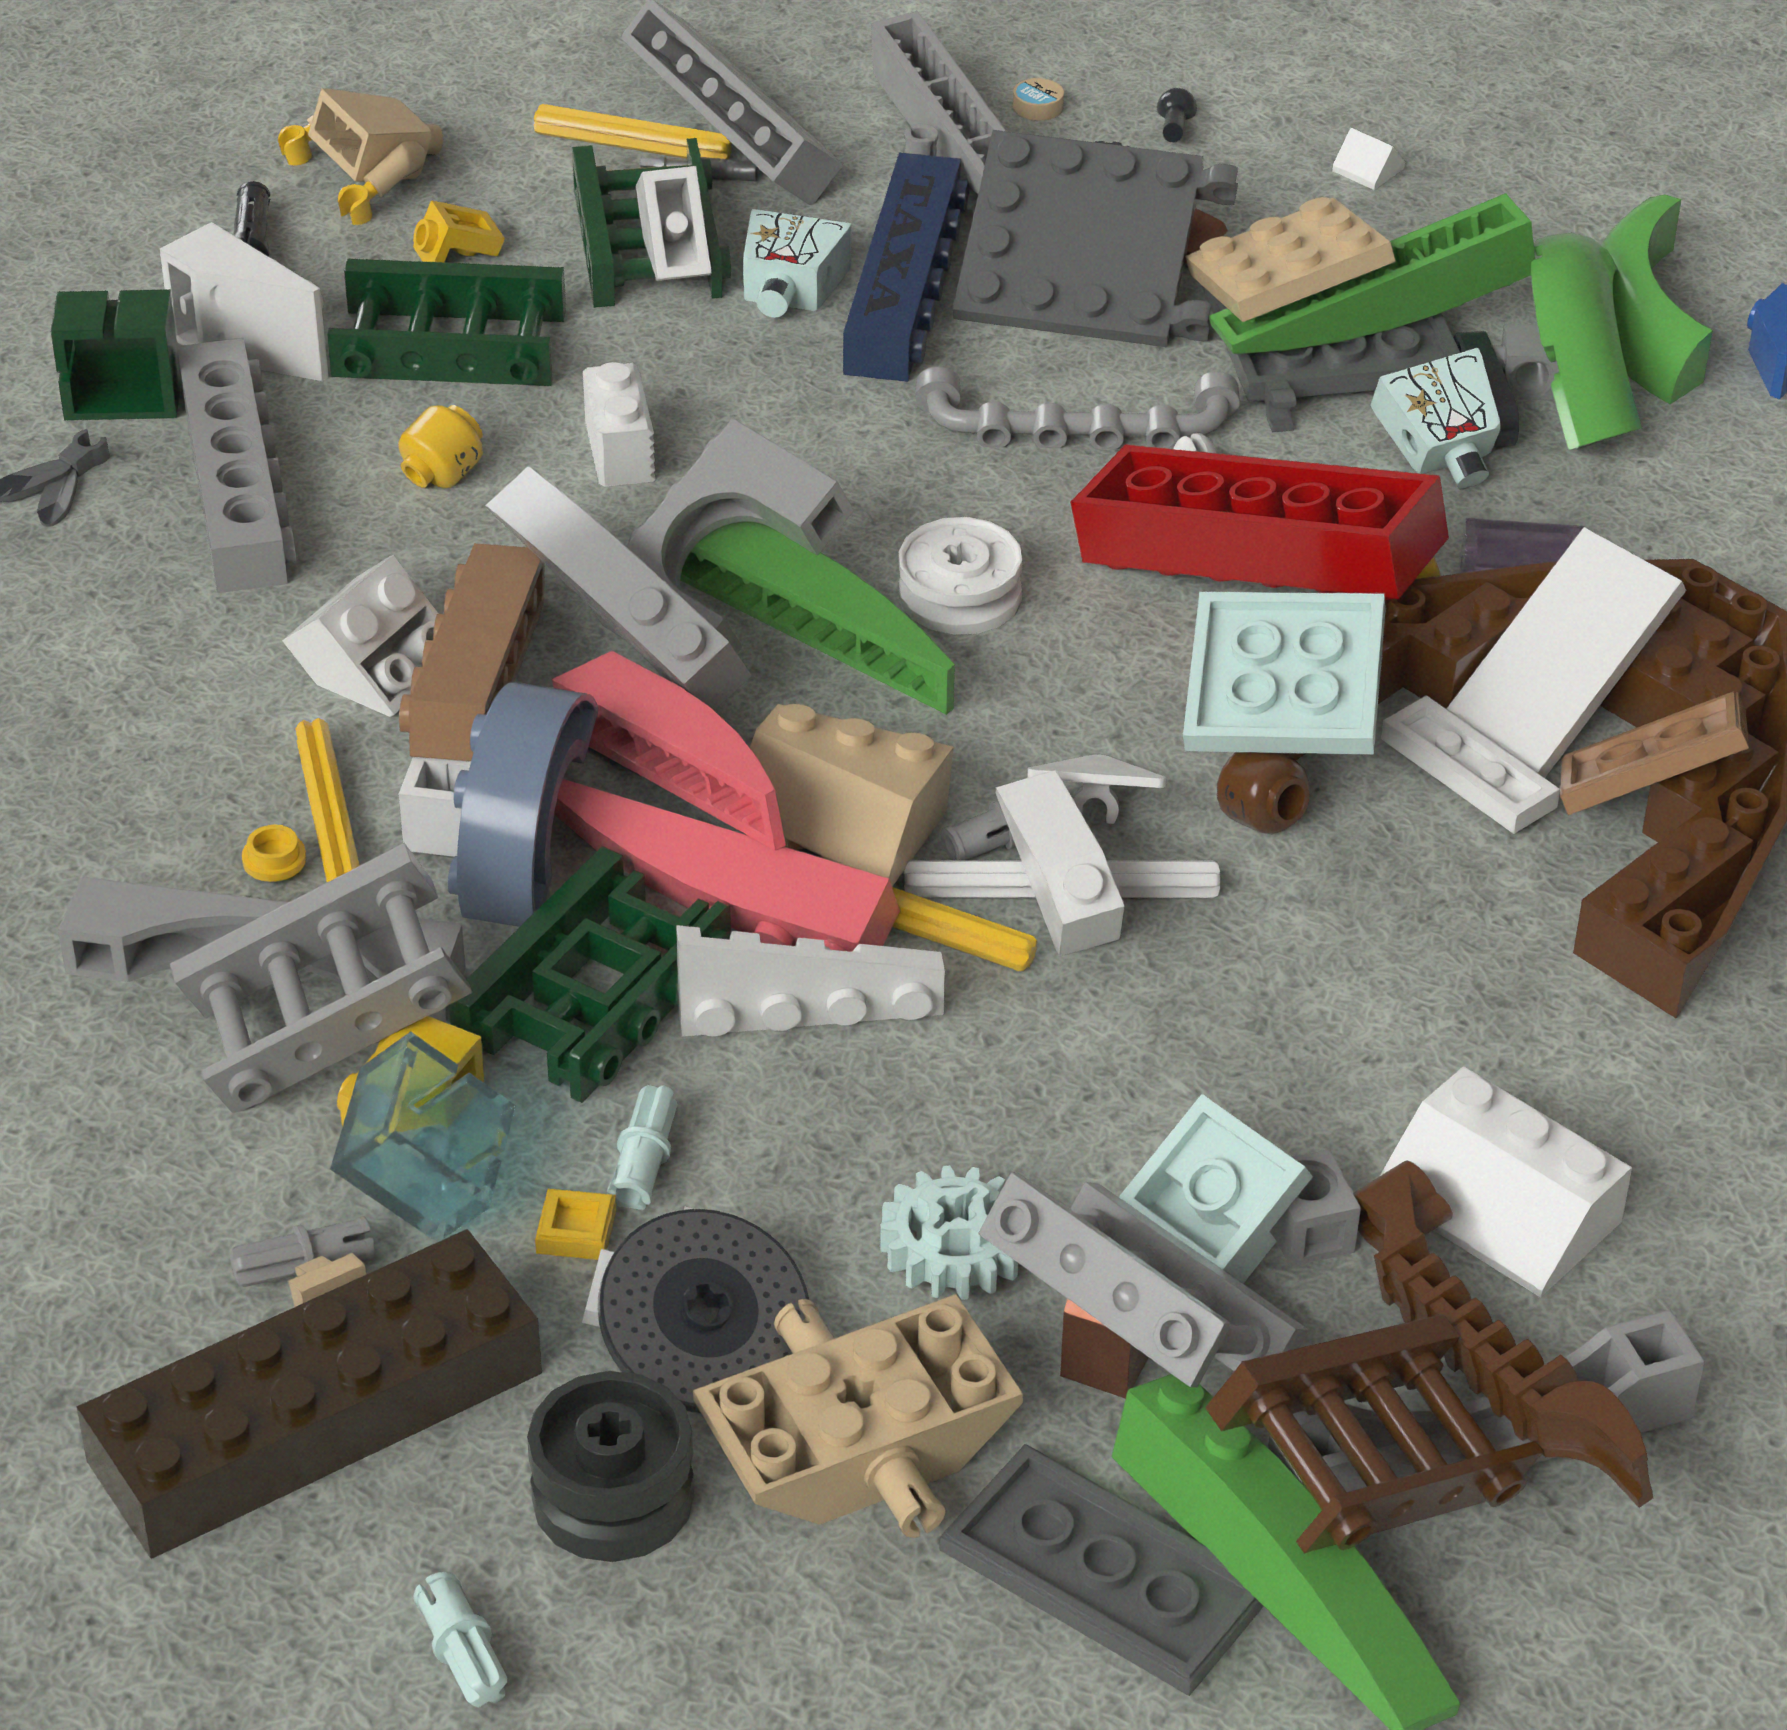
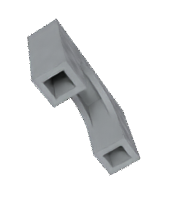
(733, 482)

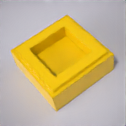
(575, 1224)

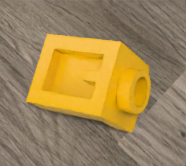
(457, 228)

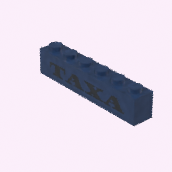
(905, 268)

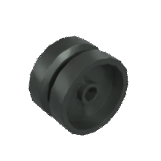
(611, 1466)

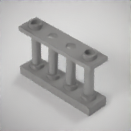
(297, 936)
(1137, 1279)

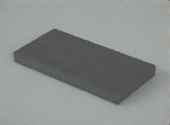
(1103, 1568)

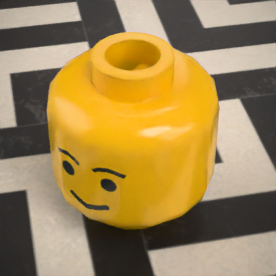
(440, 446)

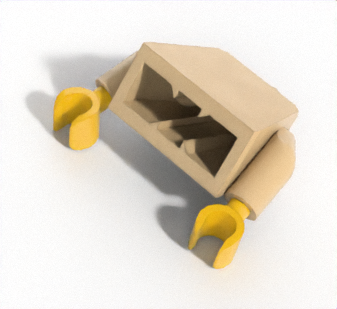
(369, 139)

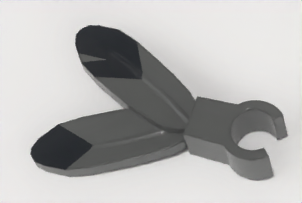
(56, 478)

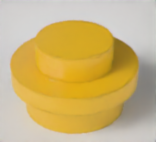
(273, 853)

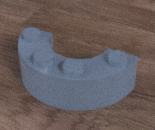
(512, 798)

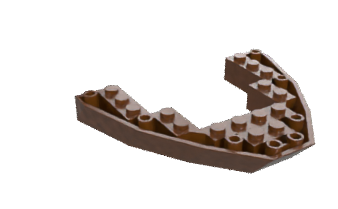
(1713, 824)

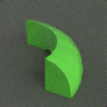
(1581, 333)
(1658, 340)

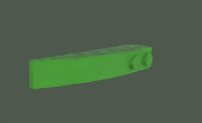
(1432, 273)
(820, 606)
(1249, 1515)

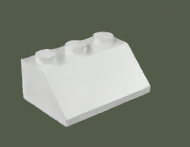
(1516, 1180)

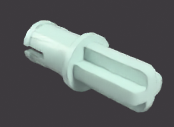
(643, 1147)
(461, 1639)

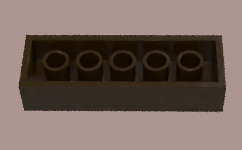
(309, 1392)

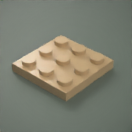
(1289, 258)

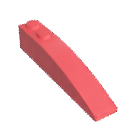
(677, 744)
(768, 890)

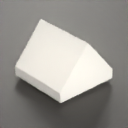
(1367, 160)

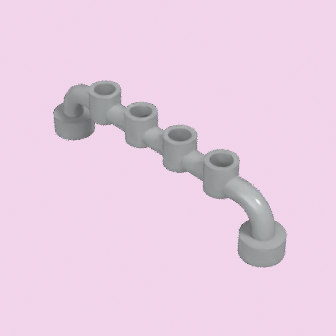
(939, 395)

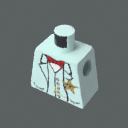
(793, 260)
(1441, 415)

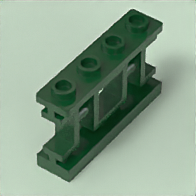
(556, 946)

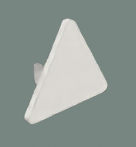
(1097, 774)

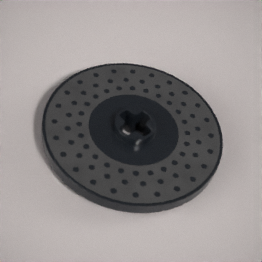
(687, 1257)

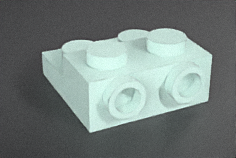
(1218, 1188)

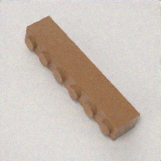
(473, 649)

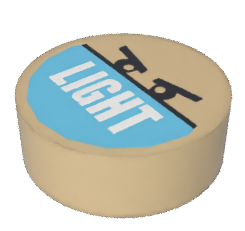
(1038, 99)

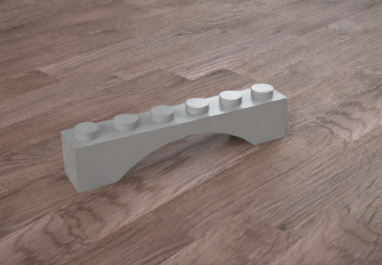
(141, 929)
(1641, 1361)

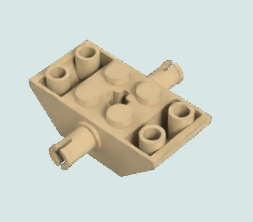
(862, 1413)

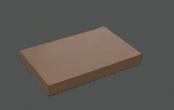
(1653, 752)

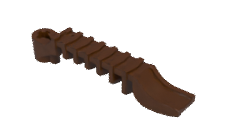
(1538, 1398)

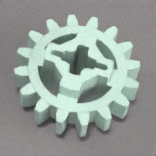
(947, 1224)

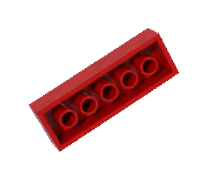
(1261, 520)

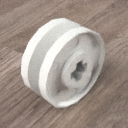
(960, 575)

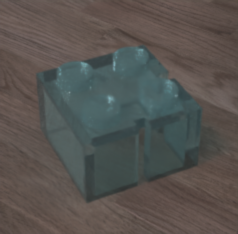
(427, 1161)

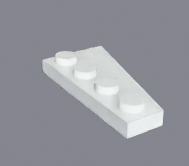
(781, 987)

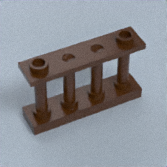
(1369, 1368)

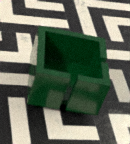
(119, 357)

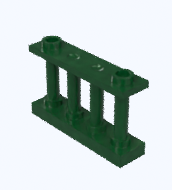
(603, 239)
(448, 291)

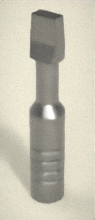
(721, 168)

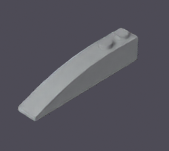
(933, 91)
(620, 588)

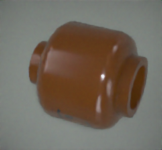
(1263, 791)

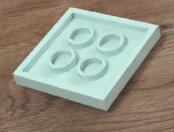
(1285, 673)

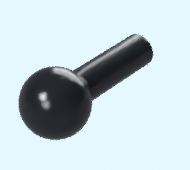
(1176, 107)

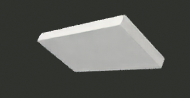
(1566, 650)

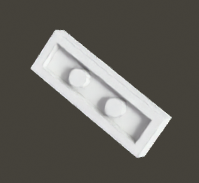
(1470, 764)

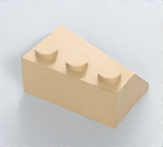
(853, 787)

